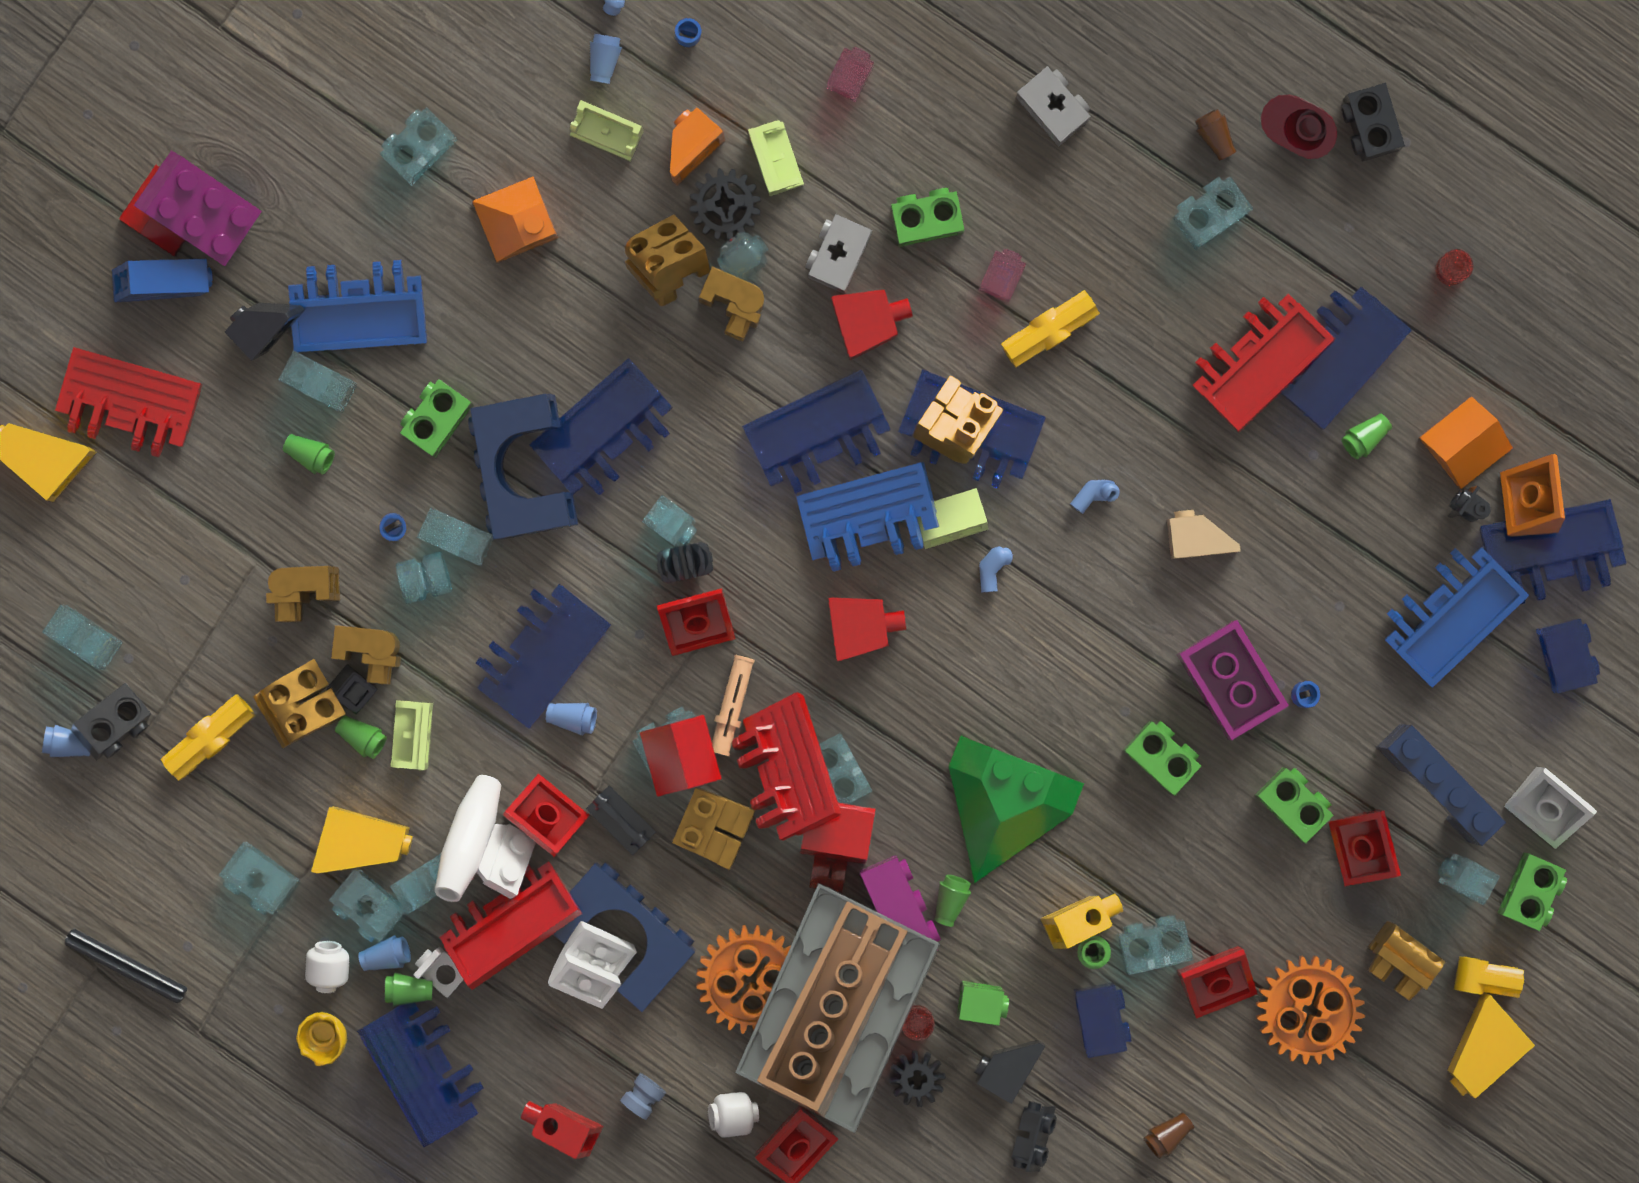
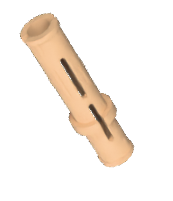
(741, 666)

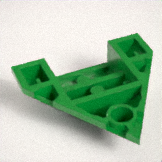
(1005, 802)

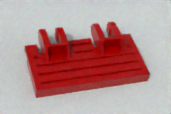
(1264, 364)
(128, 395)
(795, 770)
(510, 926)

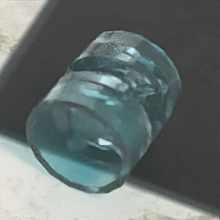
(423, 577)

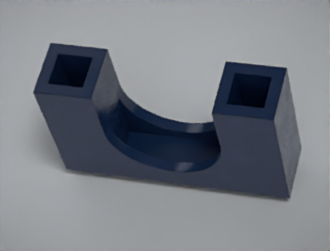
(495, 430)
(1466, 808)
(665, 947)

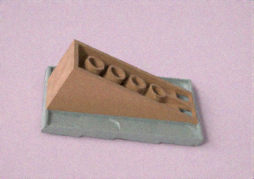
(837, 1008)

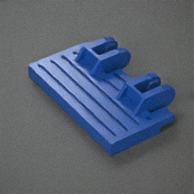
(357, 316)
(867, 509)
(1458, 618)

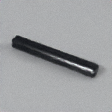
(125, 966)

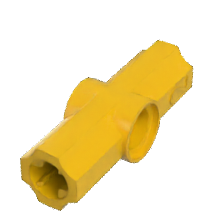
(1050, 329)
(208, 737)

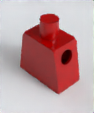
(868, 320)
(861, 625)
(574, 1135)

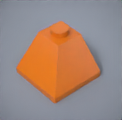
(692, 143)
(515, 219)

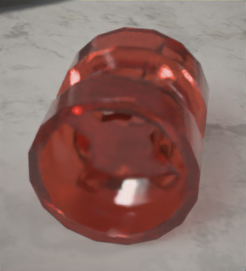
(1450, 271)
(821, 870)
(916, 1027)

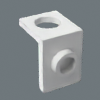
(428, 966)

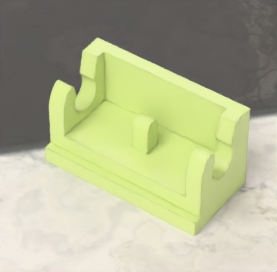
(606, 130)
(775, 157)
(957, 518)
(412, 735)

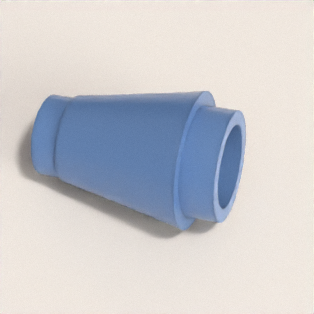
(603, 57)
(572, 716)
(62, 743)
(386, 955)

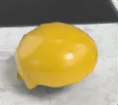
(321, 1038)

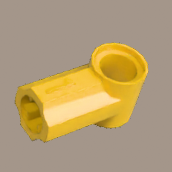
(1479, 977)

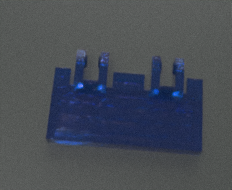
(1350, 360)
(600, 425)
(815, 427)
(1009, 439)
(1584, 537)
(545, 657)
(416, 1073)

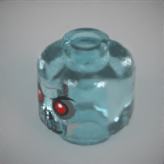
(743, 255)

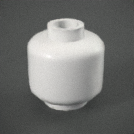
(327, 966)
(733, 1114)

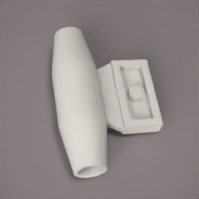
(479, 845)

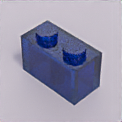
(1568, 655)
(1101, 1019)

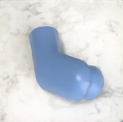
(1095, 491)

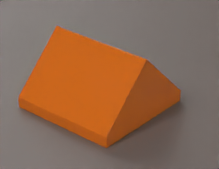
(1467, 442)
(1533, 497)

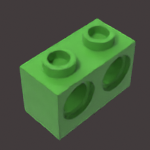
(929, 227)
(443, 422)
(1157, 764)
(1289, 810)
(1523, 888)
(982, 1003)

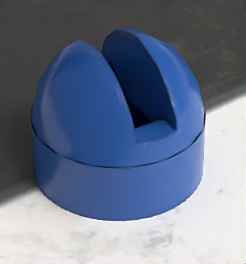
(690, 28)
(395, 533)
(1305, 702)

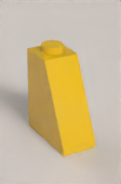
(42, 459)
(358, 841)
(1487, 1048)

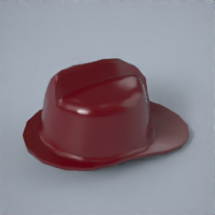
(1299, 126)

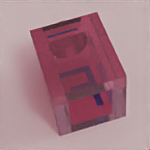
(851, 73)
(1003, 275)

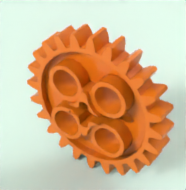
(725, 961)
(1339, 1020)

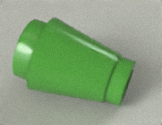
(1364, 437)
(309, 453)
(361, 736)
(951, 899)
(1097, 959)
(407, 989)

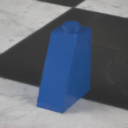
(161, 279)

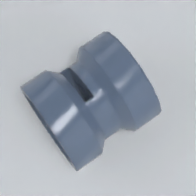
(644, 1094)

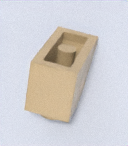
(1197, 537)

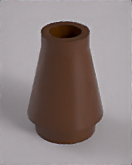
(1216, 133)
(1168, 1135)

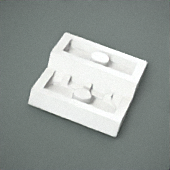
(591, 964)

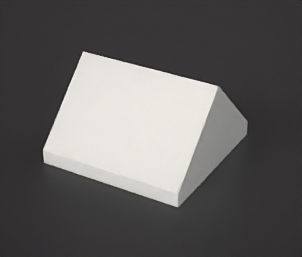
(1549, 807)

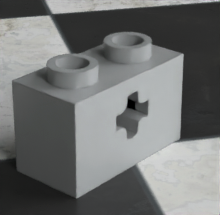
(1036, 100)
(840, 272)

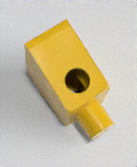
(1070, 925)

